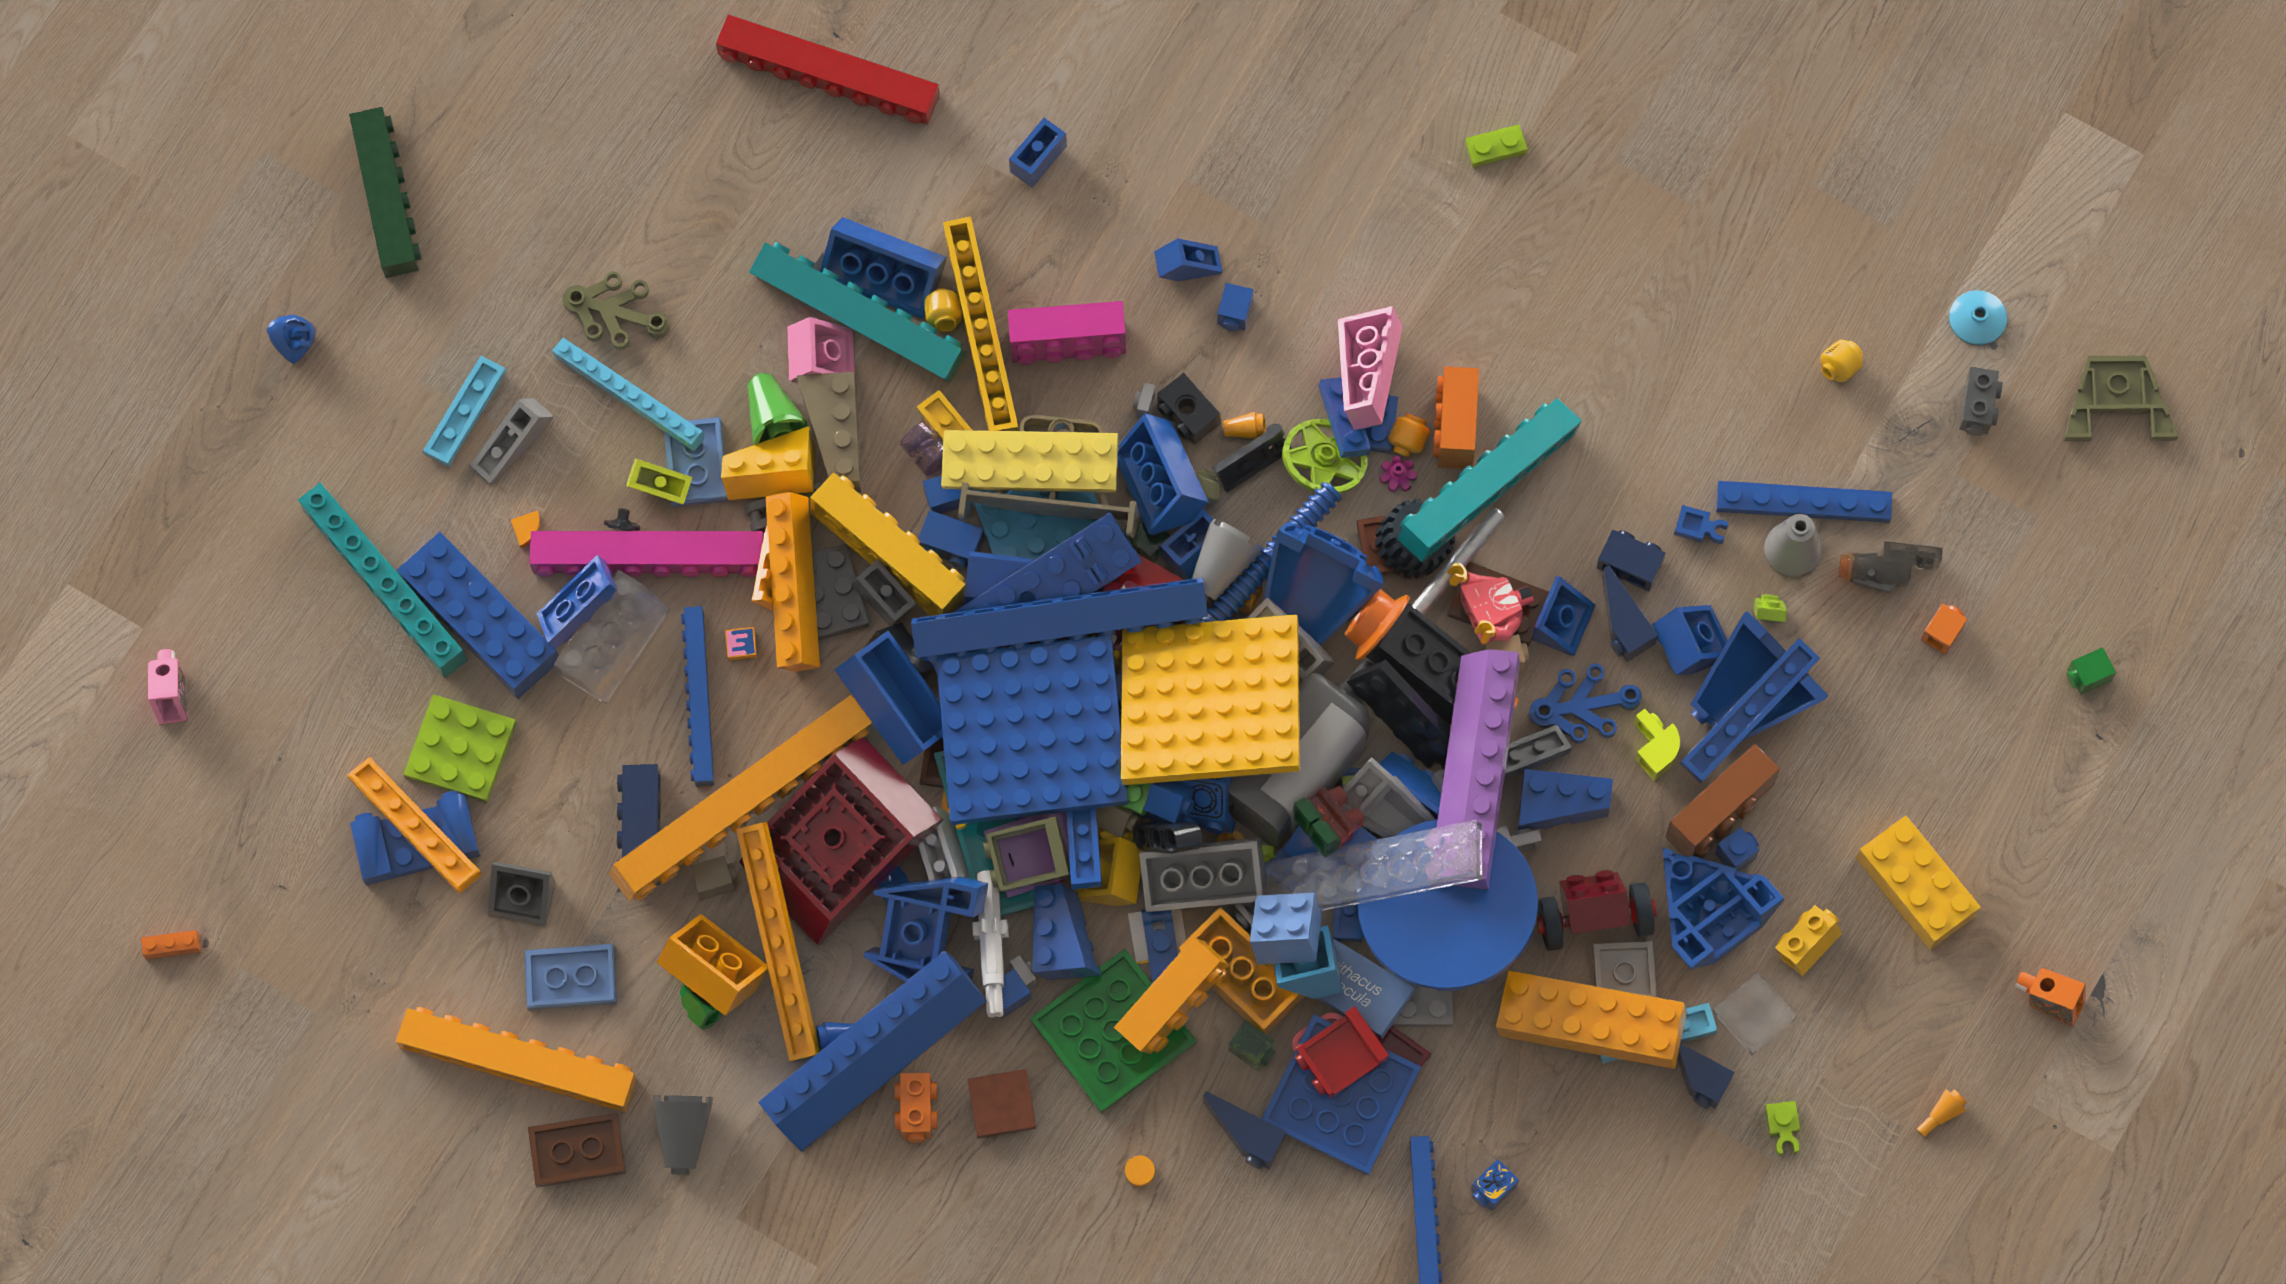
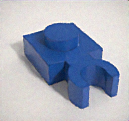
(1695, 524)

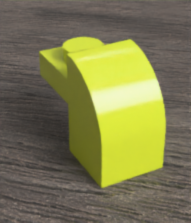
(1662, 748)

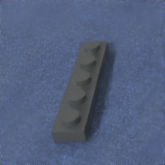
(1527, 753)

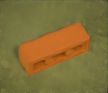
(171, 944)

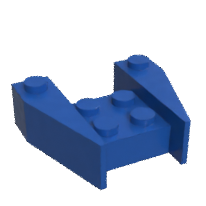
(920, 921)

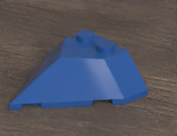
(1713, 907)

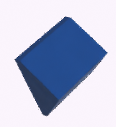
(1563, 618)

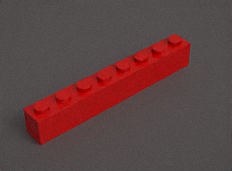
(828, 70)

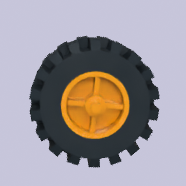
(1397, 554)

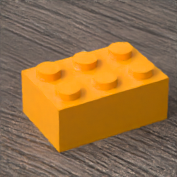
(712, 964)

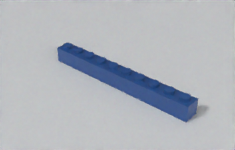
(699, 696)
(1424, 1210)

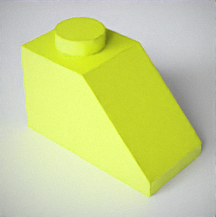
(659, 481)

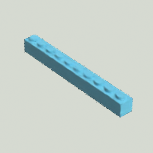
(628, 394)

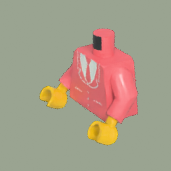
(1490, 603)

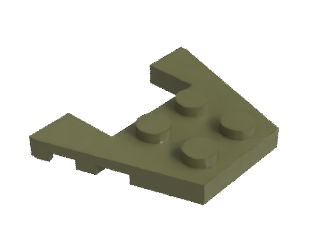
(2117, 386)

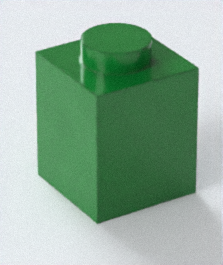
(2090, 671)

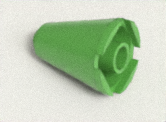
(771, 409)

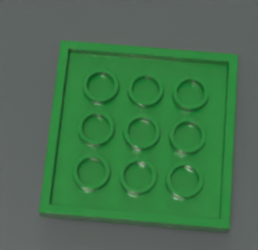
(1084, 1037)

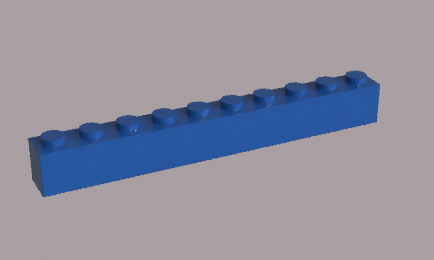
(1059, 618)

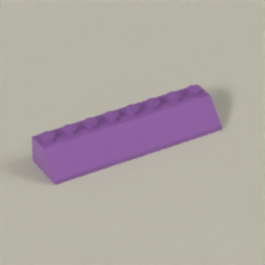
(1480, 747)

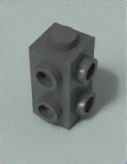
(1979, 401)

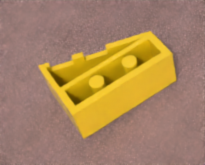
(771, 467)

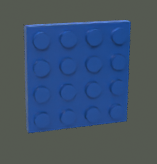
(1351, 1123)

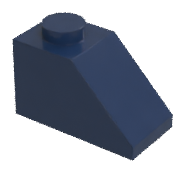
(1703, 1077)

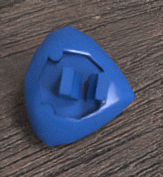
(291, 336)

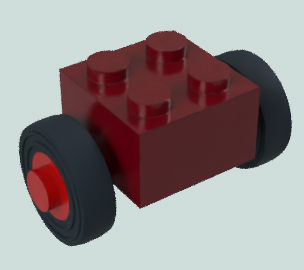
(1594, 905)

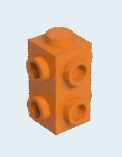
(916, 1112)

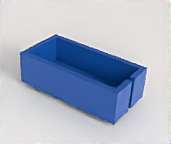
(893, 697)

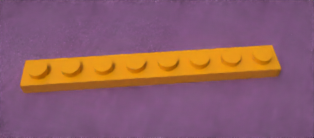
(778, 941)

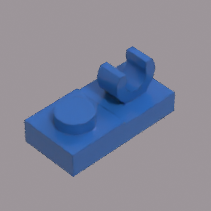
(1378, 434)

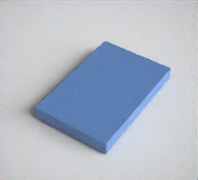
(702, 464)
(570, 977)

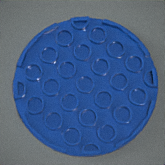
(1456, 933)

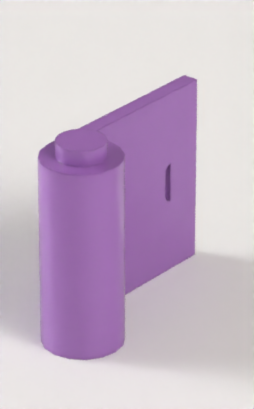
(1029, 852)

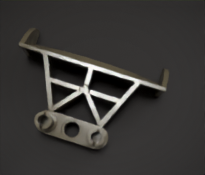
(1051, 506)

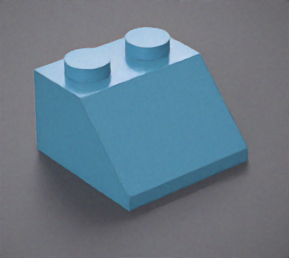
(1313, 978)

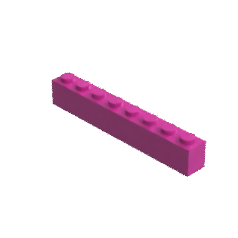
(647, 552)

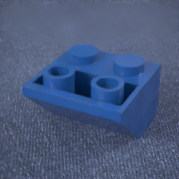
(1184, 546)

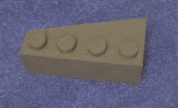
(834, 420)

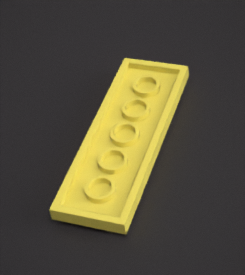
(1030, 461)

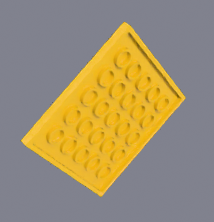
(1210, 700)

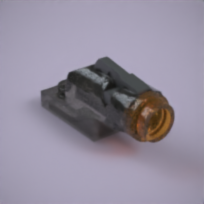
(1889, 569)

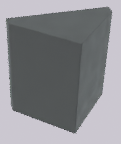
(520, 893)

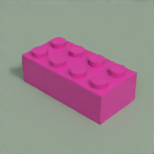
(1067, 332)

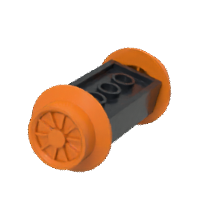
(1412, 646)

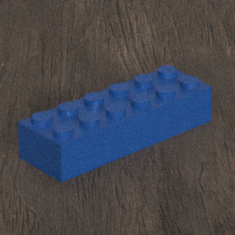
(478, 615)

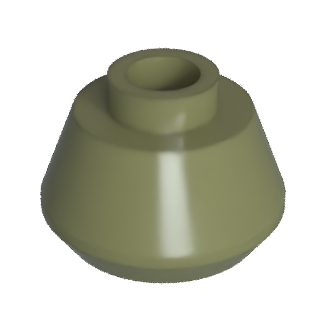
(1209, 484)

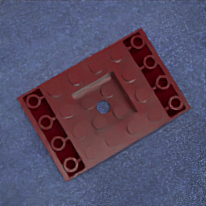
(878, 825)

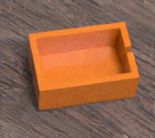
(1456, 417)

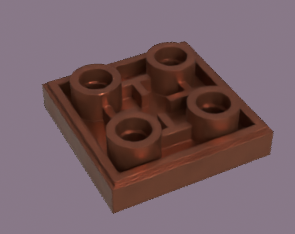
(1001, 1103)

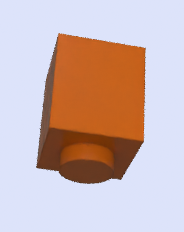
(1944, 628)

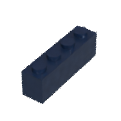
(639, 806)

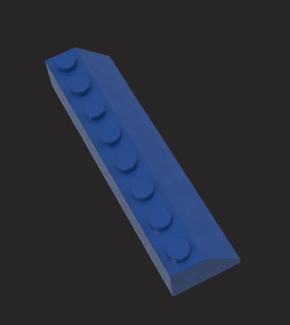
(872, 1051)

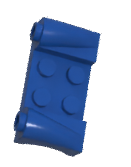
(388, 855)

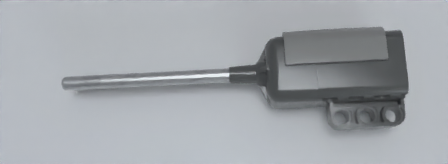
(1331, 727)

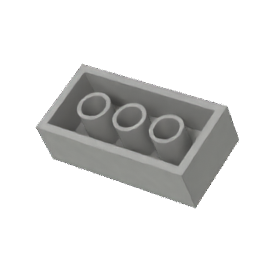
(1204, 876)

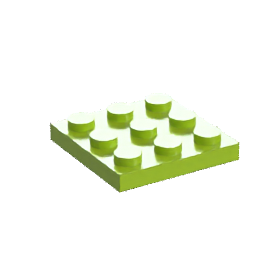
(460, 748)

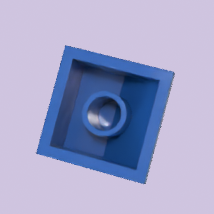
(1690, 638)

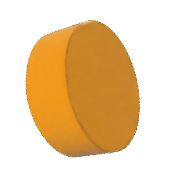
(1139, 1171)

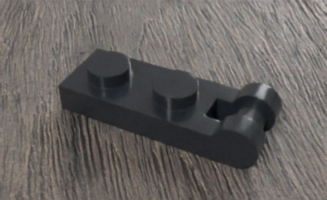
(1251, 458)

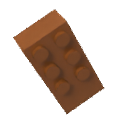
(1722, 803)

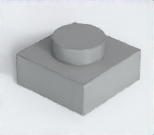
(1144, 400)
(1024, 970)

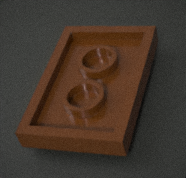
(1529, 612)
(576, 1150)

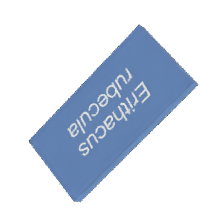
(1370, 989)

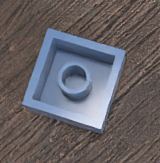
(1285, 928)

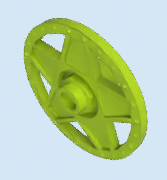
(1321, 457)

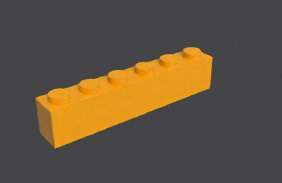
(792, 582)

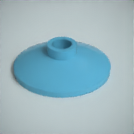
(1975, 329)

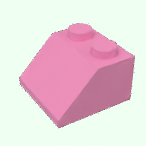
(819, 348)

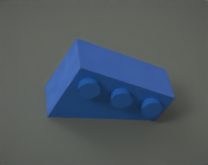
(1561, 799)
(1060, 935)

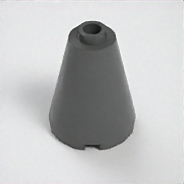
(681, 1129)

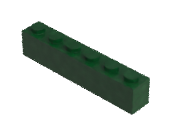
(384, 193)

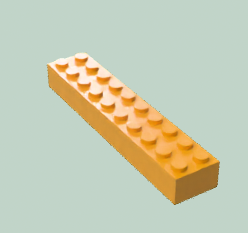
(738, 799)

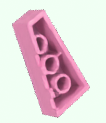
(1367, 363)

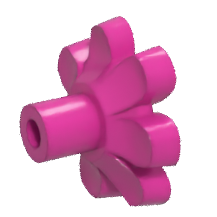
(1398, 478)

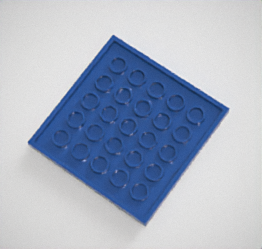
(1031, 730)

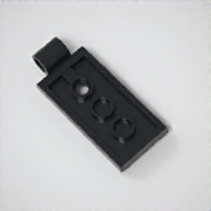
(1403, 712)

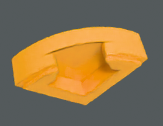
(524, 525)

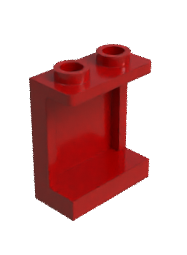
(1341, 1054)

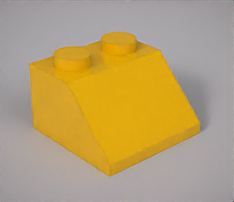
(1119, 874)

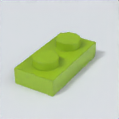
(1496, 145)
(1770, 608)

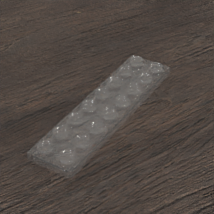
(1382, 867)

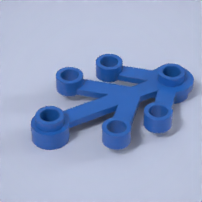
(1581, 705)

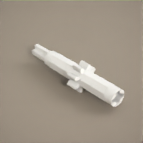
(990, 933)

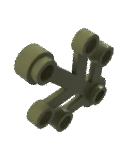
(611, 309)

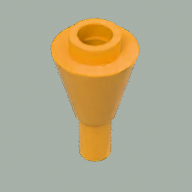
(1947, 1108)

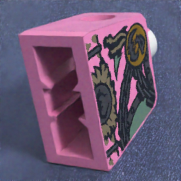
(167, 688)

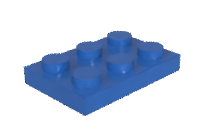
(577, 602)

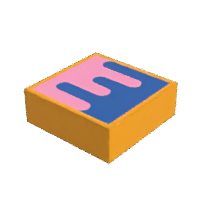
(740, 643)

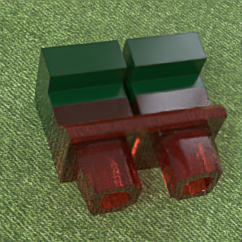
(1326, 821)

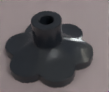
(622, 521)

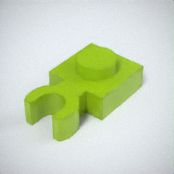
(1783, 1121)

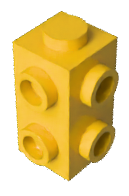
(1808, 939)

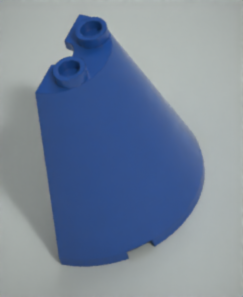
(1319, 579)
(1738, 667)

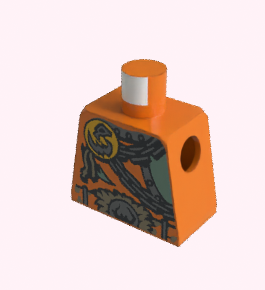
(2054, 994)

